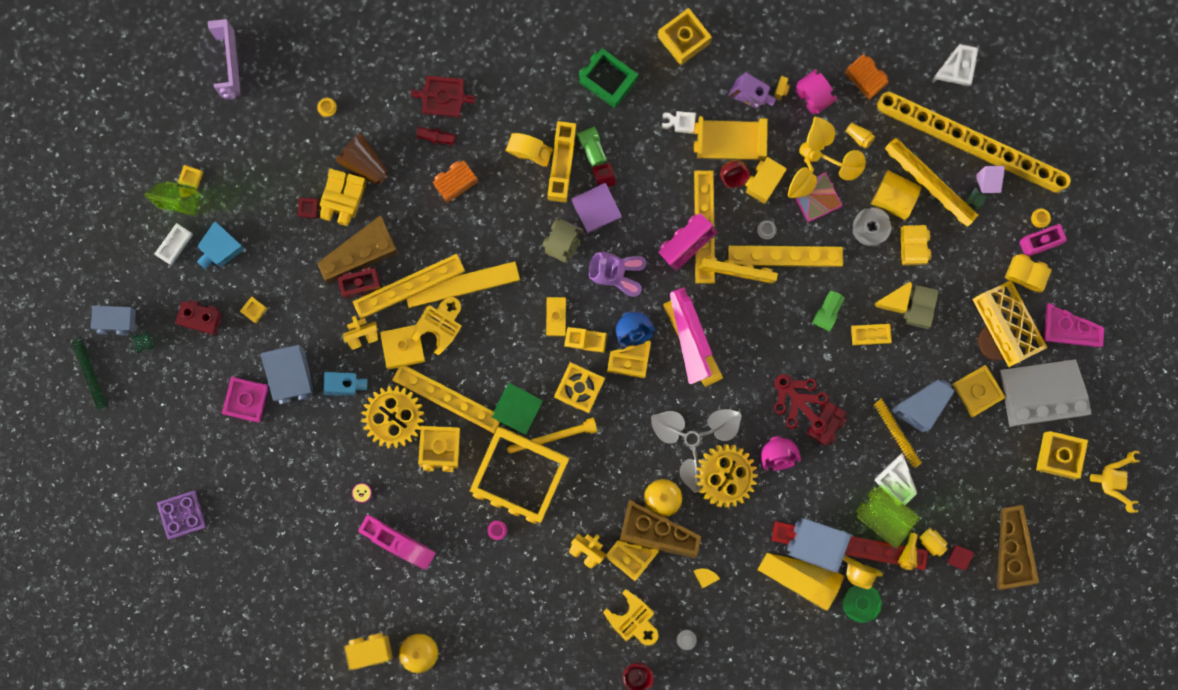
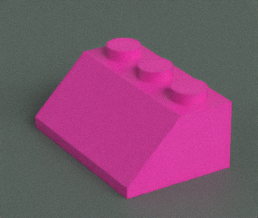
(687, 241)

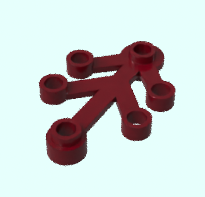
(799, 400)

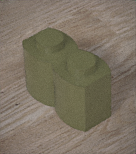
(921, 307)

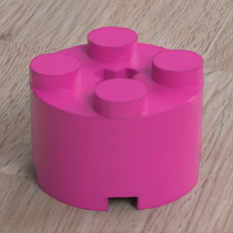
(815, 91)

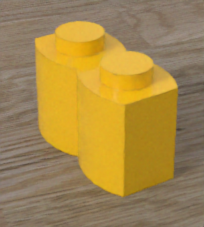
(914, 245)
(1028, 273)

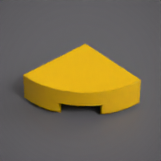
(705, 577)

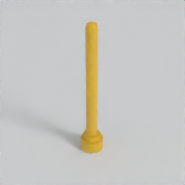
(588, 426)

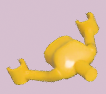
(1117, 480)

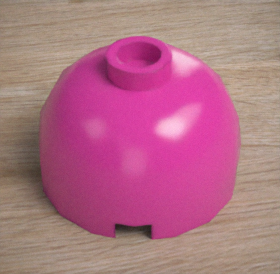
(779, 454)

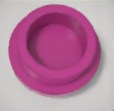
(497, 530)

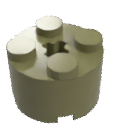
(562, 240)

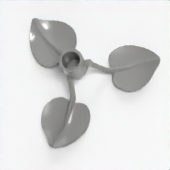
(669, 425)

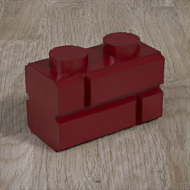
(834, 417)

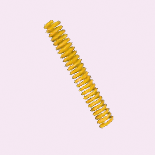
(892, 425)

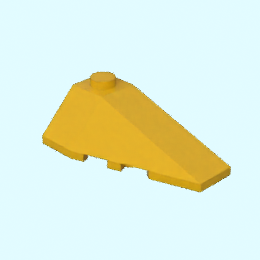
(803, 578)

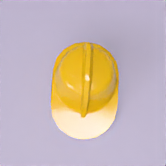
(860, 574)

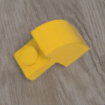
(529, 148)

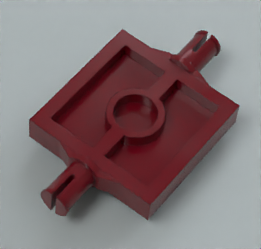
(443, 96)

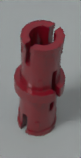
(435, 136)

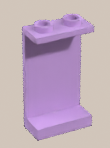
(223, 30)

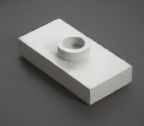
(173, 244)

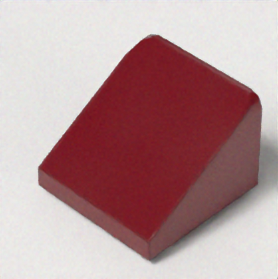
(604, 174)
(960, 557)

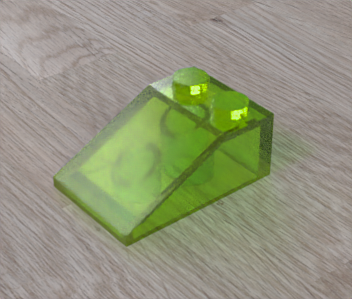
(174, 198)

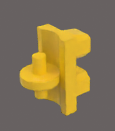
(352, 336)
(590, 547)

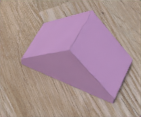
(991, 179)

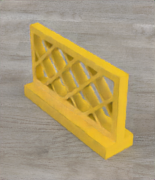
(1000, 327)

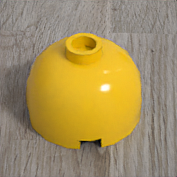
(663, 497)
(418, 653)

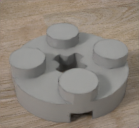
(873, 237)

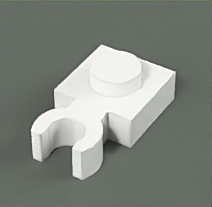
(683, 122)

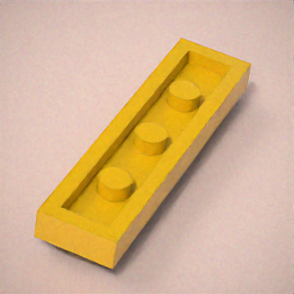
(745, 271)

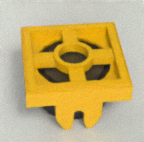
(579, 387)

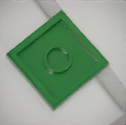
(517, 408)

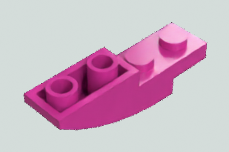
(396, 542)

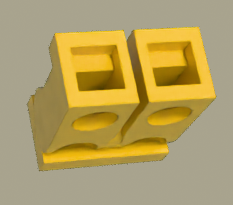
(342, 196)

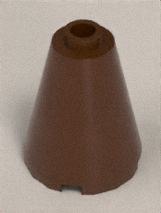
(362, 160)

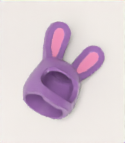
(610, 269)

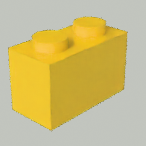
(765, 180)

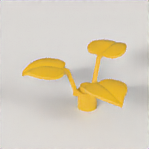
(820, 135)

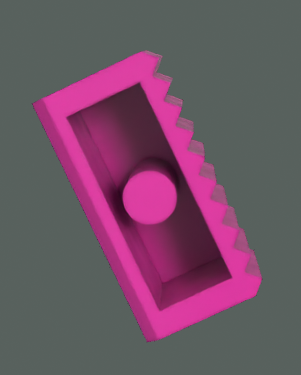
(1043, 240)

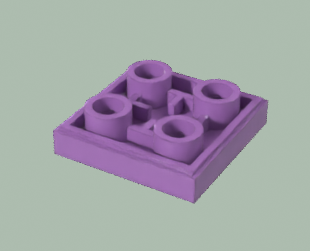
(596, 208)
(181, 515)

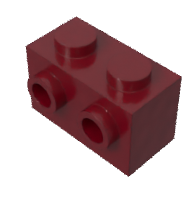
(359, 283)
(198, 317)

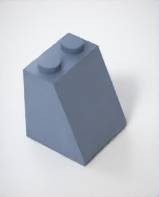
(288, 374)
(925, 405)
(818, 545)

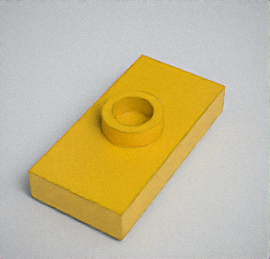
(556, 316)
(871, 334)

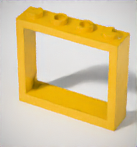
(533, 446)

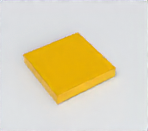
(978, 391)

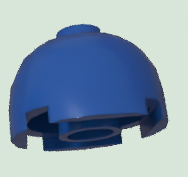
(634, 328)

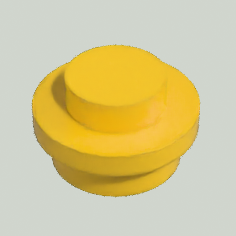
(327, 107)
(1040, 218)

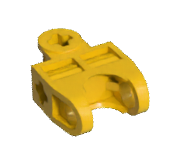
(440, 323)
(636, 607)

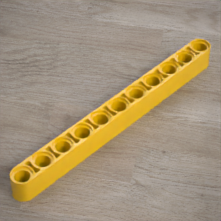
(982, 142)

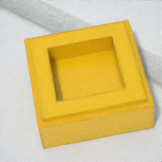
(190, 176)
(253, 310)

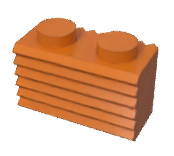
(867, 76)
(454, 181)

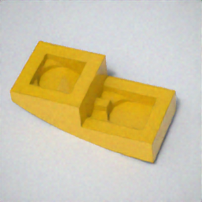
(586, 340)

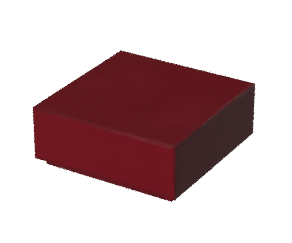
(308, 208)

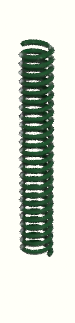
(85, 374)

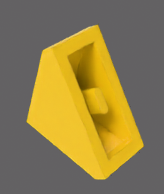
(897, 300)

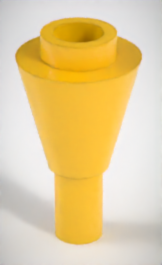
(909, 557)

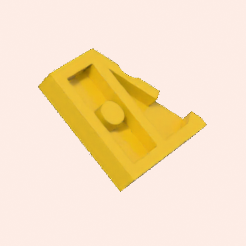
(630, 361)
(631, 558)

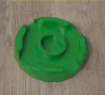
(861, 603)

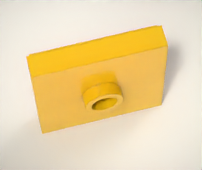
(401, 348)

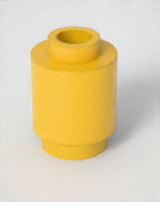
(933, 542)

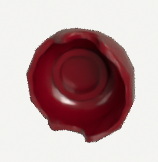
(734, 174)
(638, 676)

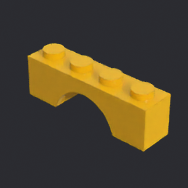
(562, 161)

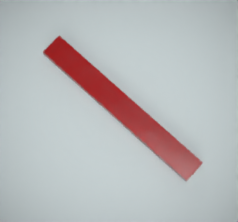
(857, 547)

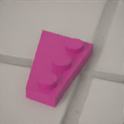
(1069, 329)

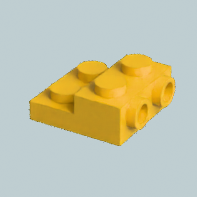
(439, 448)

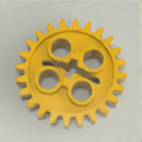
(403, 403)
(741, 484)

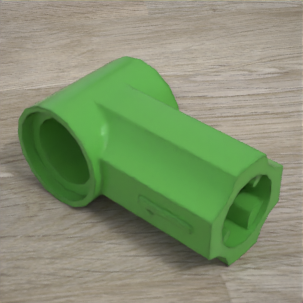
(590, 142)
(827, 314)

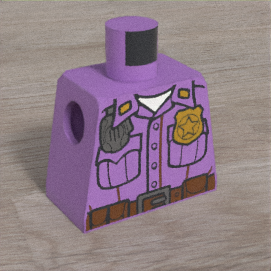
(752, 91)

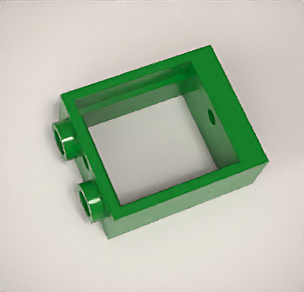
(624, 88)

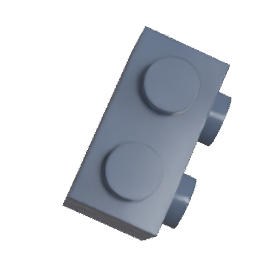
(113, 319)

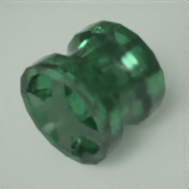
(976, 198)
(142, 342)

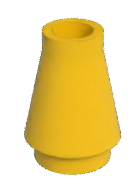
(860, 135)

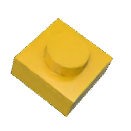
(782, 88)

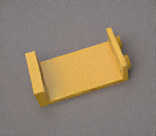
(731, 139)

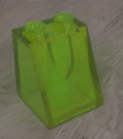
(887, 516)

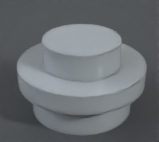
(766, 229)
(686, 640)

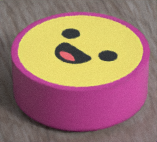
(361, 493)

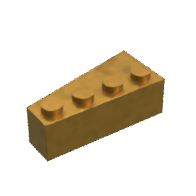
(360, 251)
(657, 532)
(1016, 556)

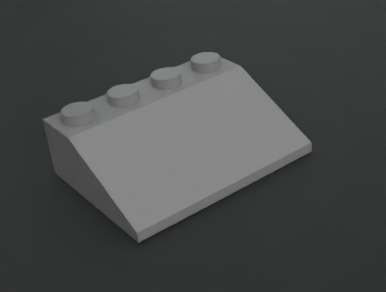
(1044, 393)

